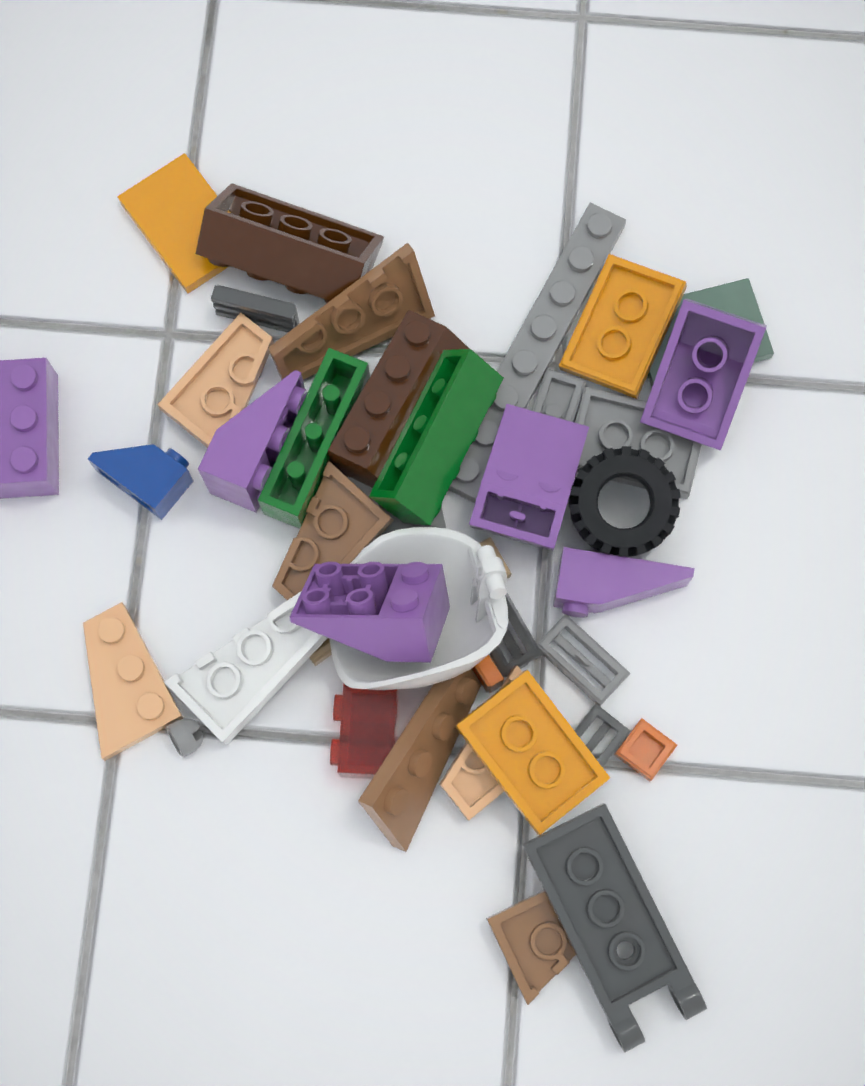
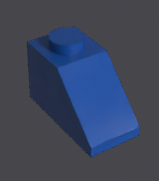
(146, 475)

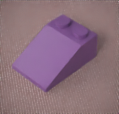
(703, 373)

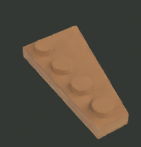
(356, 317)

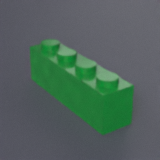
(437, 437)
(305, 450)

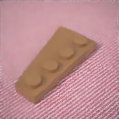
(415, 763)

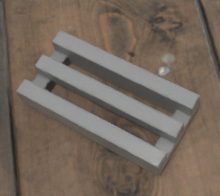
(570, 672)

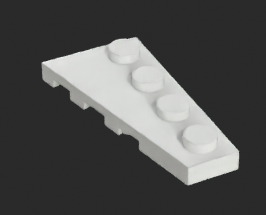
(243, 675)

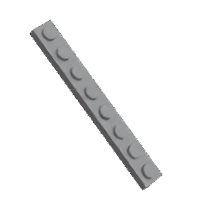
(542, 333)

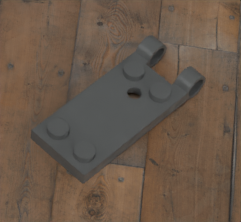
(603, 904)

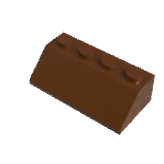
(285, 243)
(390, 397)

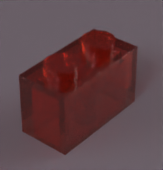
(365, 730)

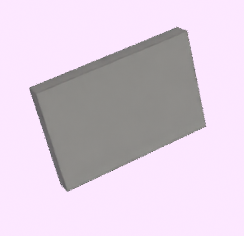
(616, 423)

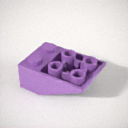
(250, 442)
(529, 477)
(377, 607)

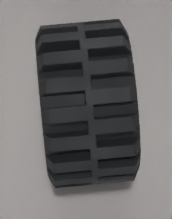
(651, 474)

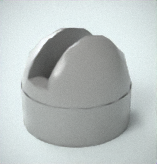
(185, 736)

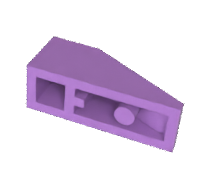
(606, 581)

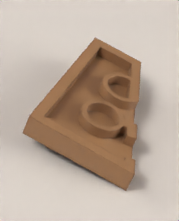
(336, 529)
(532, 943)

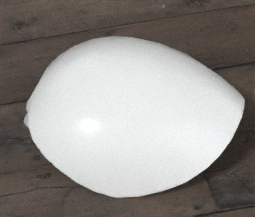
(475, 615)

